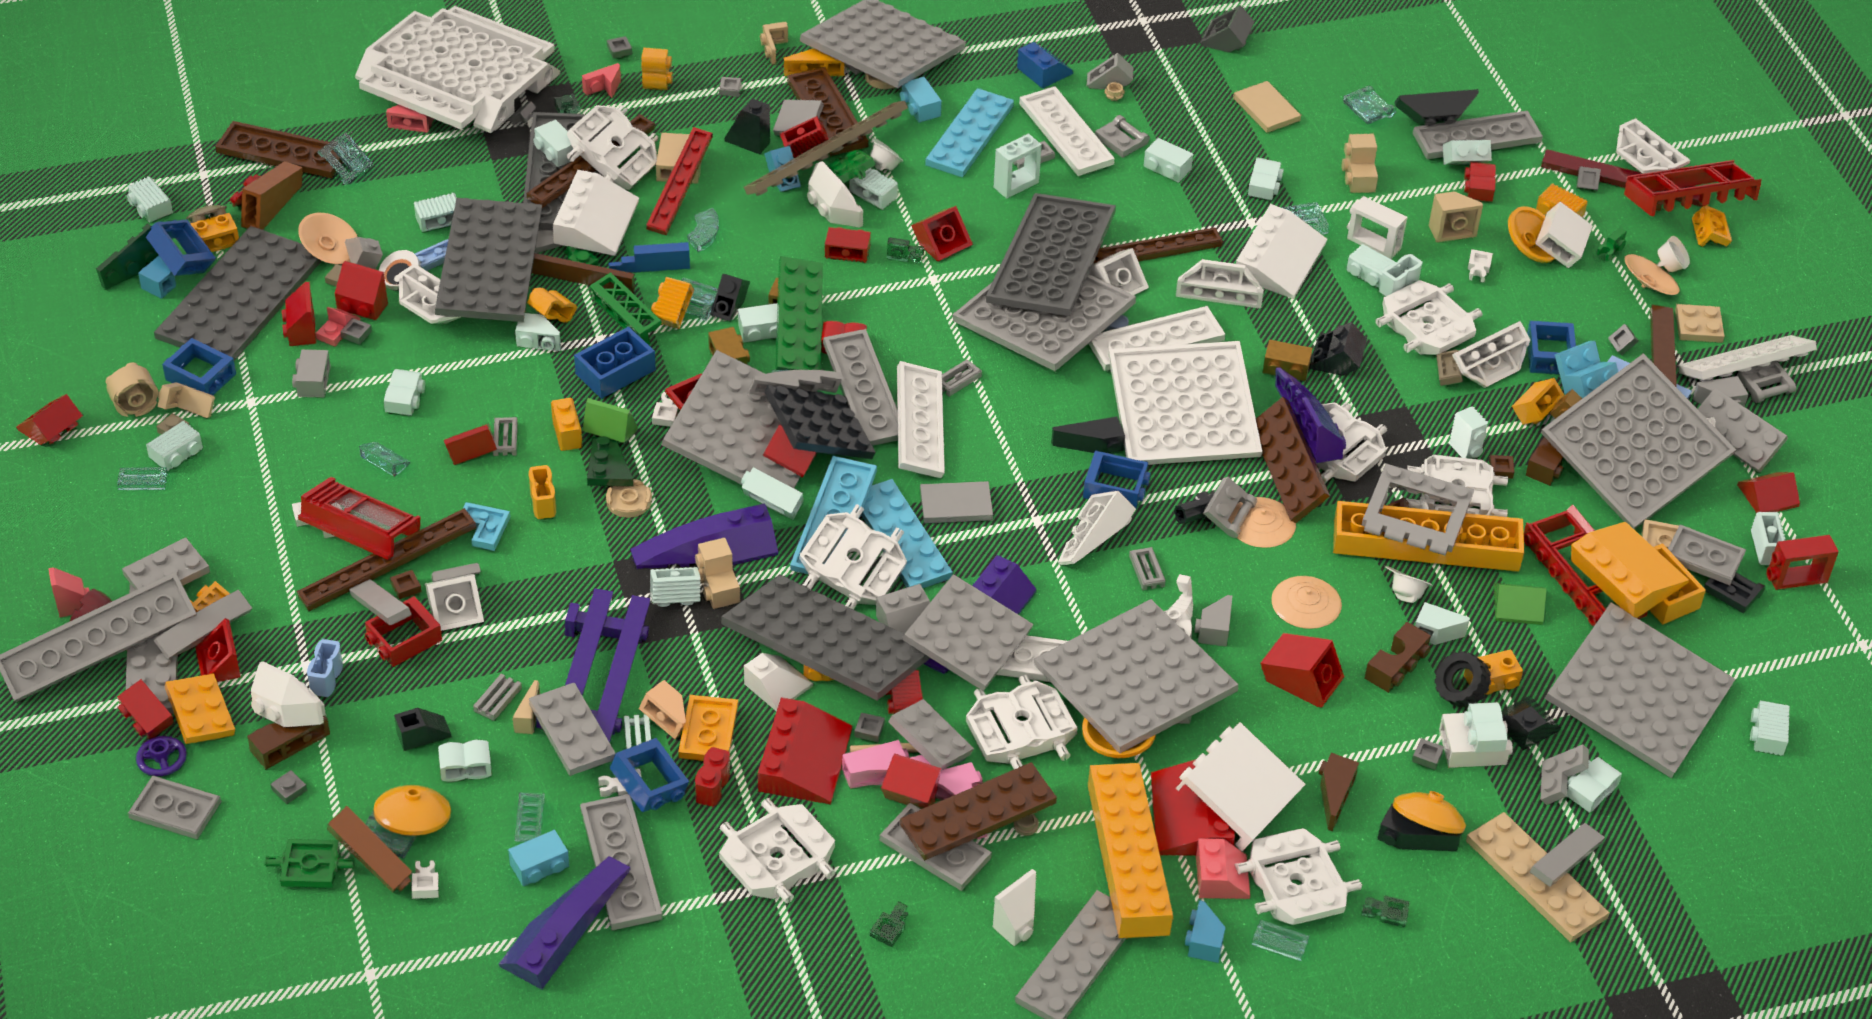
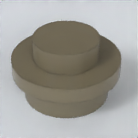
(1026, 825)

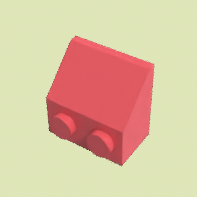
(1217, 870)

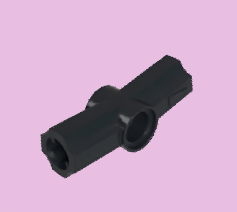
(1193, 509)

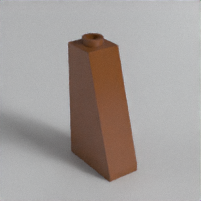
(269, 194)
(369, 850)

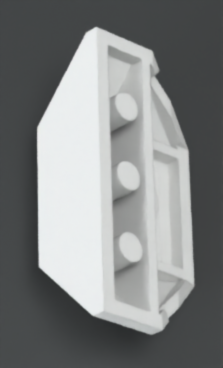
(1646, 149)
(833, 198)
(1220, 284)
(419, 294)
(1494, 355)
(284, 698)

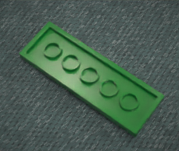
(799, 314)

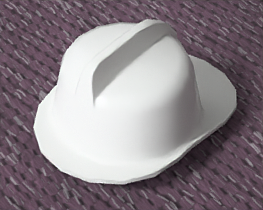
(884, 156)
(1673, 255)
(1407, 587)

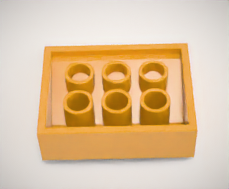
(1626, 568)

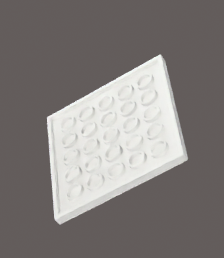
(1184, 403)

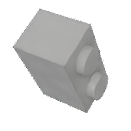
(312, 373)

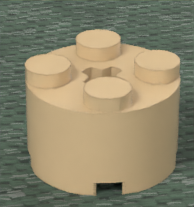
(132, 390)

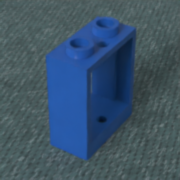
(198, 254)
(1539, 360)
(222, 369)
(1120, 467)
(641, 754)

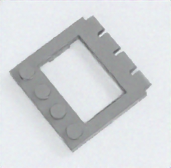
(1417, 535)

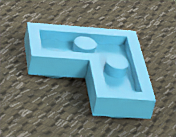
(489, 524)

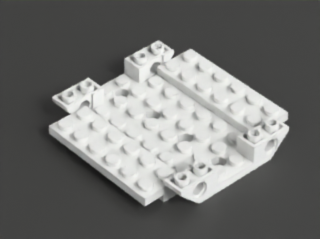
(456, 67)

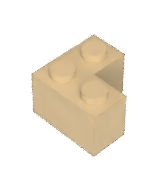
(1360, 163)
(717, 573)

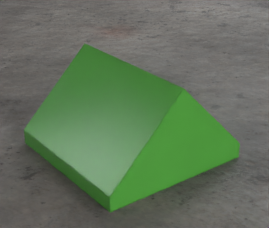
(608, 421)
(1519, 603)

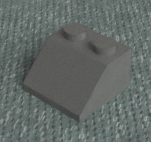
(1228, 30)

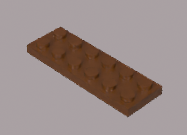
(835, 114)
(275, 147)
(1290, 460)
(977, 811)

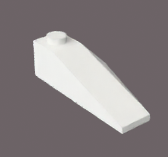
(1100, 519)

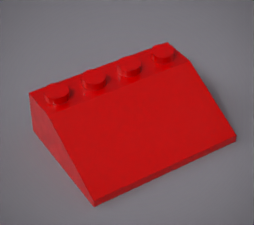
(803, 752)
(1182, 815)

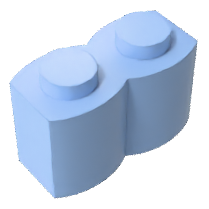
(325, 667)

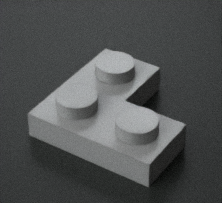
(1558, 769)

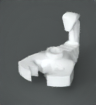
(1182, 609)

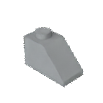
(1112, 70)
(364, 251)
(1729, 386)
(1215, 622)

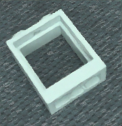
(1009, 182)
(772, 493)

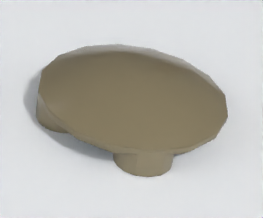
(200, 213)

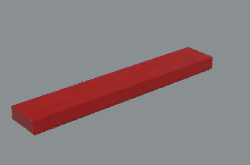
(679, 181)

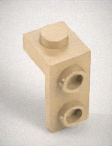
(771, 35)
(186, 398)

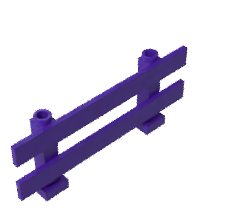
(593, 626)

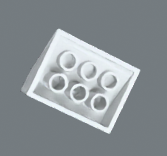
(594, 214)
(1281, 251)

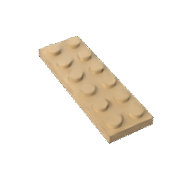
(1513, 855)

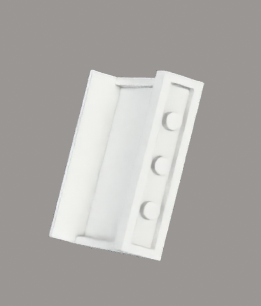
(1242, 782)

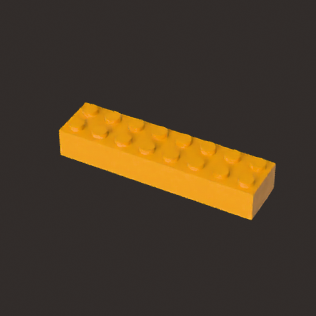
(1481, 543)
(1129, 851)

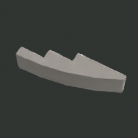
(804, 379)
(193, 630)

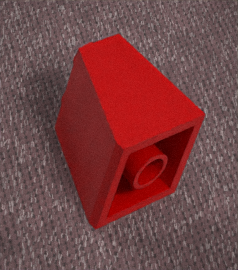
(1304, 667)

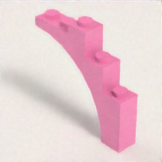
(871, 765)

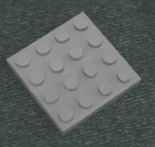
(968, 632)

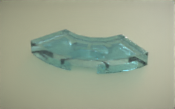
(705, 231)

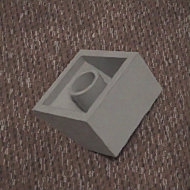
(901, 607)

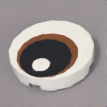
(395, 264)

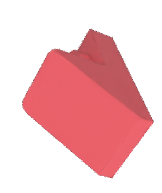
(602, 79)
(331, 329)

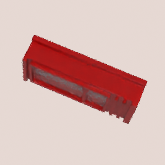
(356, 517)

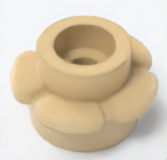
(1114, 91)

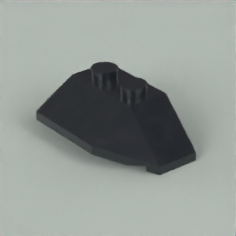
(1437, 106)

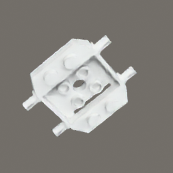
(606, 156)
(1449, 321)
(1354, 431)
(1463, 472)
(844, 573)
(1046, 729)
(750, 851)
(1321, 888)

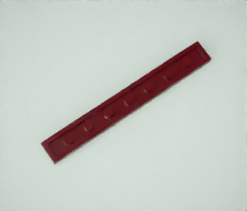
(1608, 174)

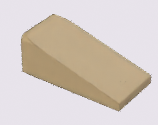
(524, 717)

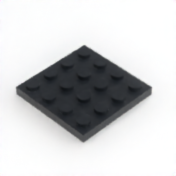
(819, 422)

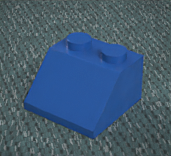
(1041, 65)

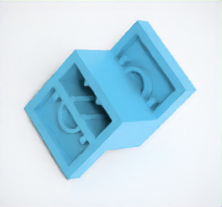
(1582, 369)

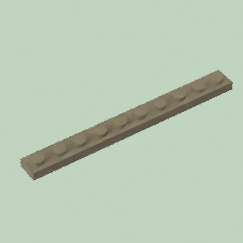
(821, 151)

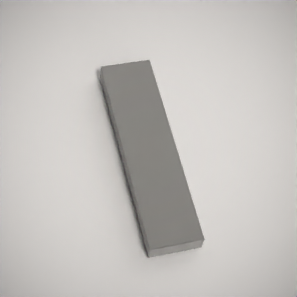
(380, 602)
(1567, 854)

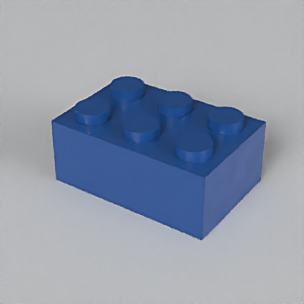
(614, 362)

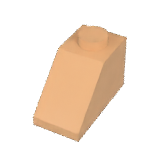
(665, 708)

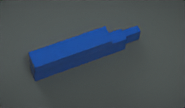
(655, 258)

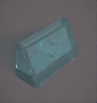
(383, 458)

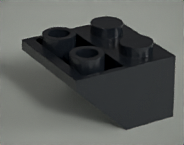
(1339, 350)

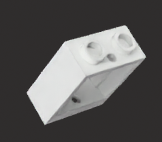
(1382, 215)

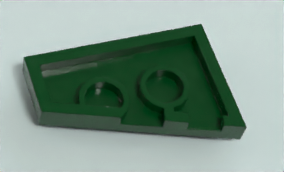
(127, 261)
(607, 464)

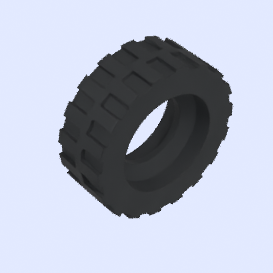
(1447, 672)

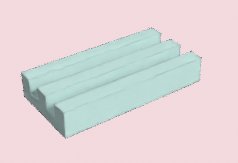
(637, 722)

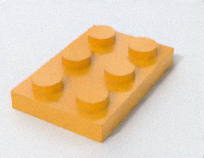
(199, 708)
(707, 725)

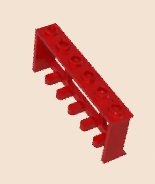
(1730, 176)
(1558, 567)

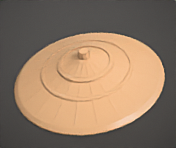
(326, 236)
(1651, 275)
(1265, 524)
(1306, 602)

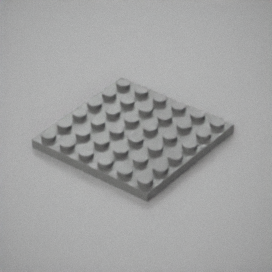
(883, 42)
(1043, 335)
(726, 424)
(1638, 441)
(1135, 675)
(1640, 689)

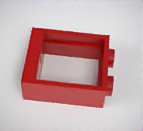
(1819, 548)
(395, 655)

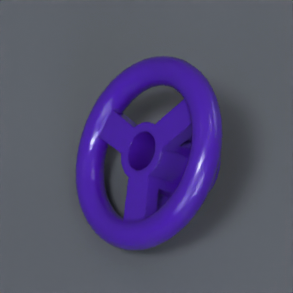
(159, 750)

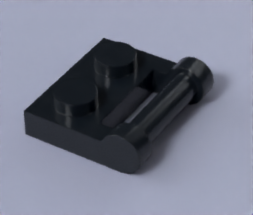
(1739, 594)

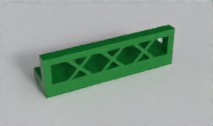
(616, 309)

